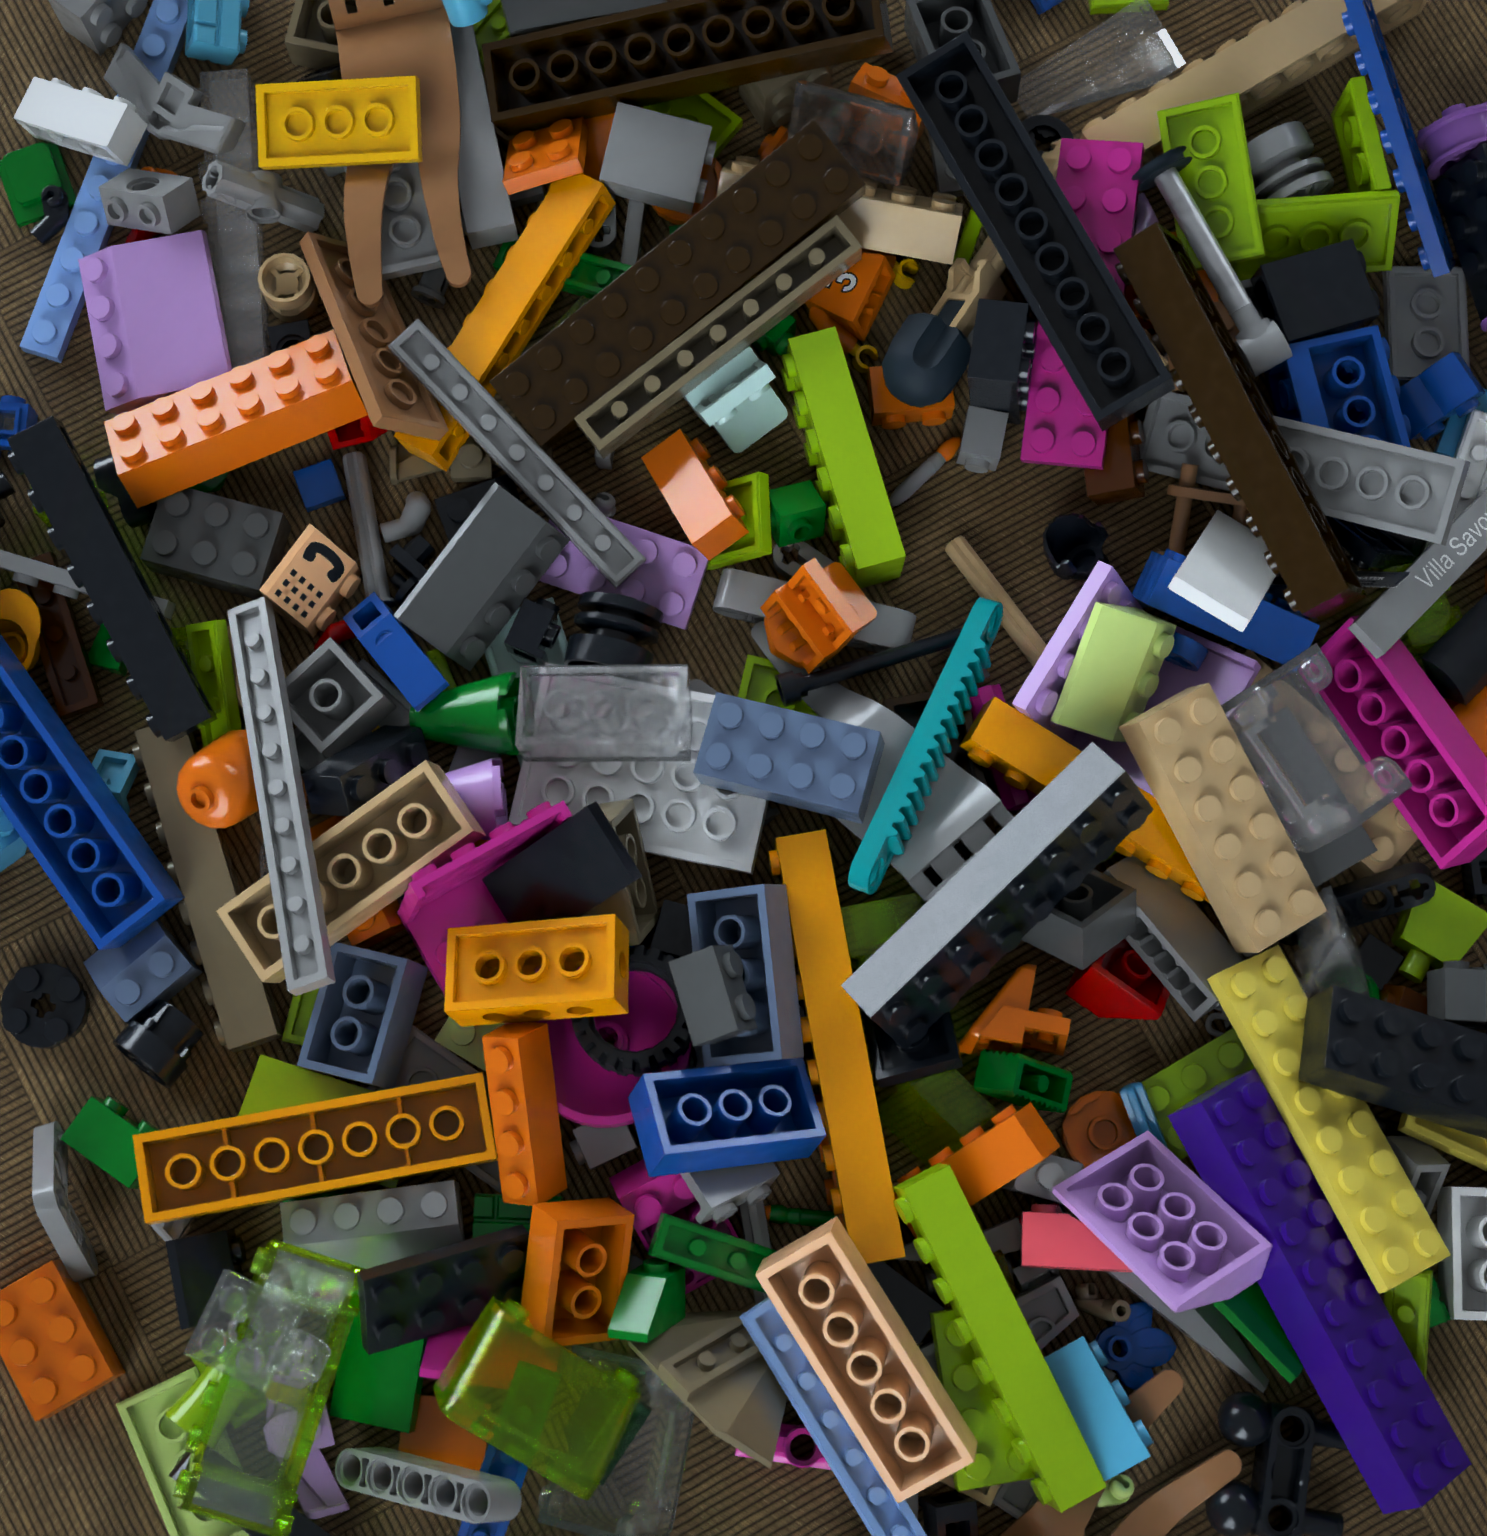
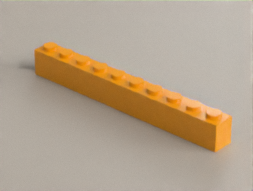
(838, 1048)

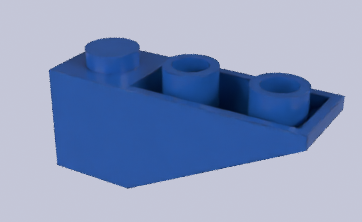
(396, 651)

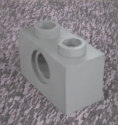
(149, 201)

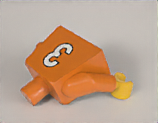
(856, 298)

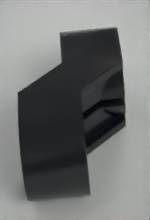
(110, 483)

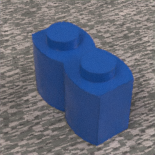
(1438, 394)

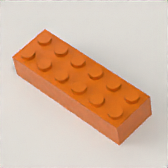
(234, 419)

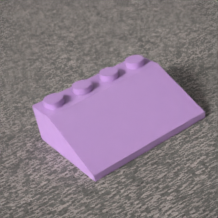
(154, 318)
(1166, 1224)

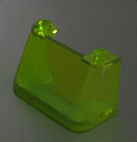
(537, 1399)

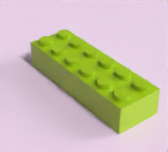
(843, 457)

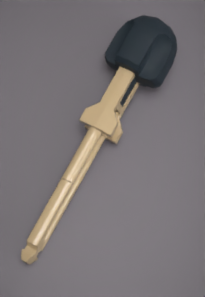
(934, 348)

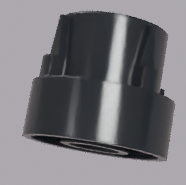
(160, 1043)

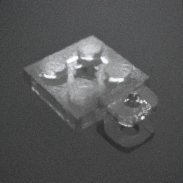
(275, 1344)

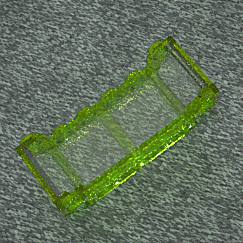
(255, 1441)

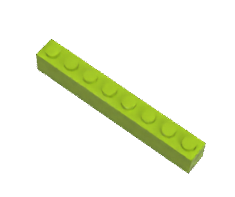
(999, 1338)

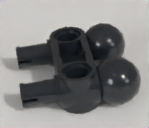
(1278, 1472)

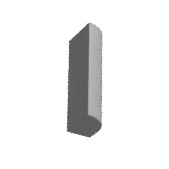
(1175, 938)

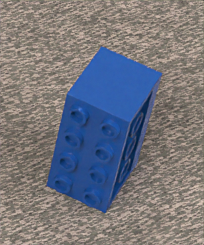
(1341, 386)

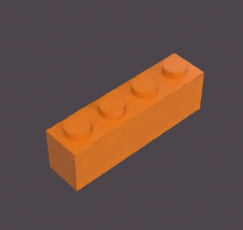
(524, 1112)
(995, 1155)

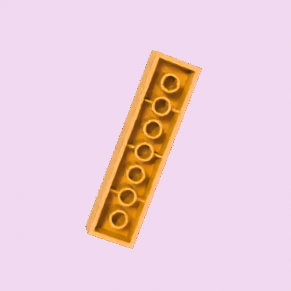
(313, 1148)

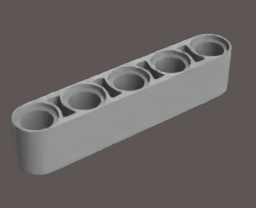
(743, 593)
(428, 1484)

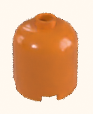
(219, 783)

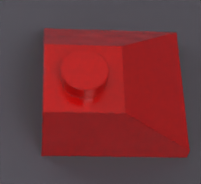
(1119, 986)

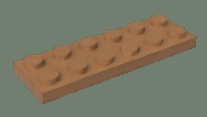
(386, 386)

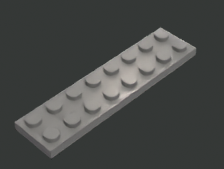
(1348, 473)

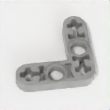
(53, 1206)

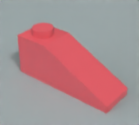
(1063, 1242)

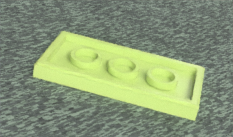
(159, 1448)

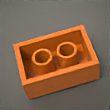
(576, 1267)
(53, 1341)

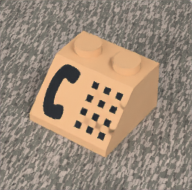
(311, 581)

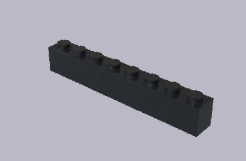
(111, 579)

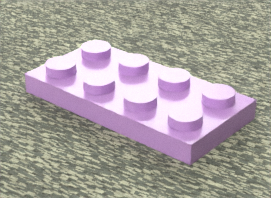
(665, 580)

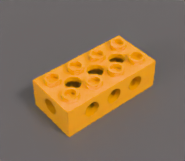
(552, 992)

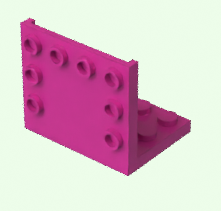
(456, 892)

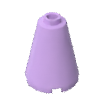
(483, 792)

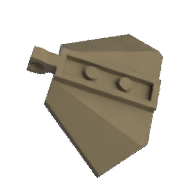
(720, 1379)

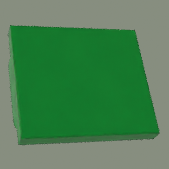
(27, 174)

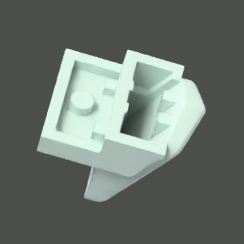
(739, 401)

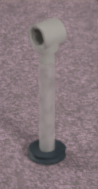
(1258, 339)

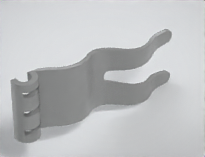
(951, 812)

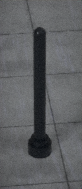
(796, 686)

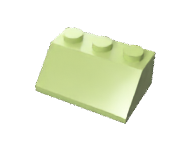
(1113, 670)

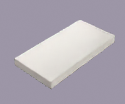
(1225, 572)

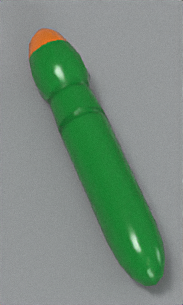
(806, 1217)

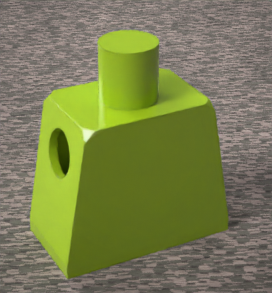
(1437, 932)

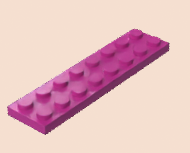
(1105, 199)

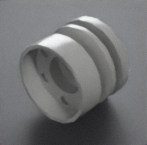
(1283, 166)

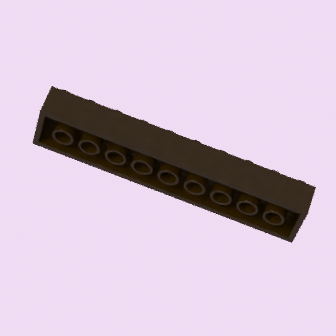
(671, 55)
(679, 282)
(1238, 423)

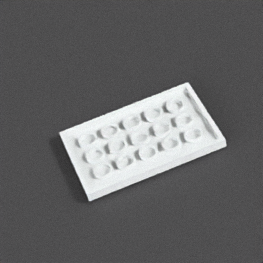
(673, 808)

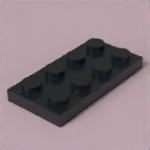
(440, 1288)

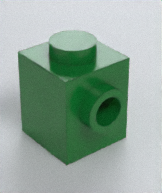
(796, 513)

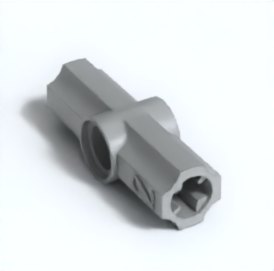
(262, 196)

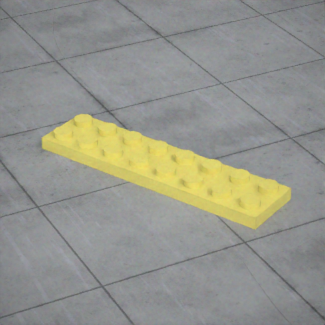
(1330, 1128)

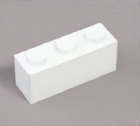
(81, 120)

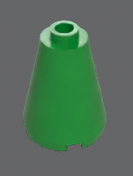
(474, 715)

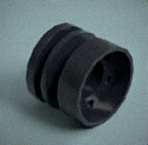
(614, 631)

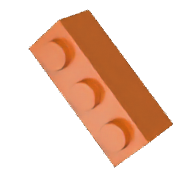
(696, 493)

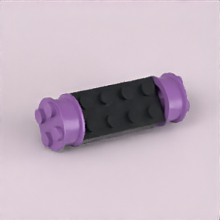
(1459, 172)

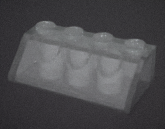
(604, 713)

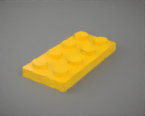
(339, 122)

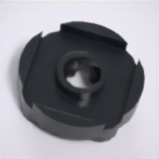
(56, 1027)

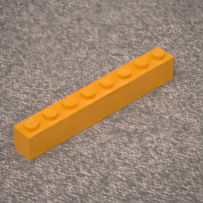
(520, 296)
(1035, 756)

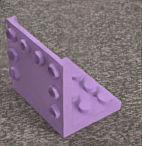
(1037, 699)

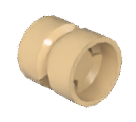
(288, 287)

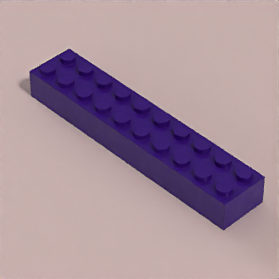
(1323, 1295)

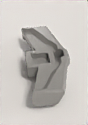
(171, 105)

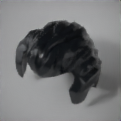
(1074, 546)

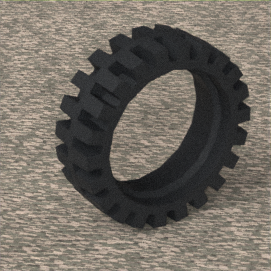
(646, 1060)

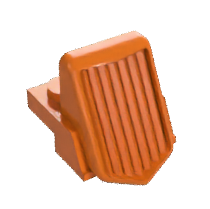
(815, 615)
(1011, 1026)

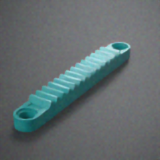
(927, 747)

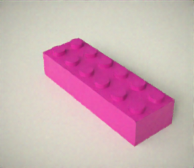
(1400, 715)

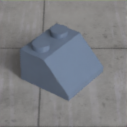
(142, 972)

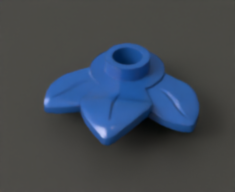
(1140, 1346)

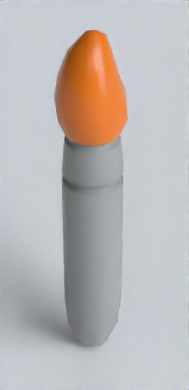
(925, 471)

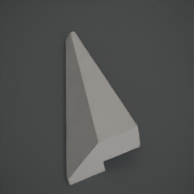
(1206, 1328)

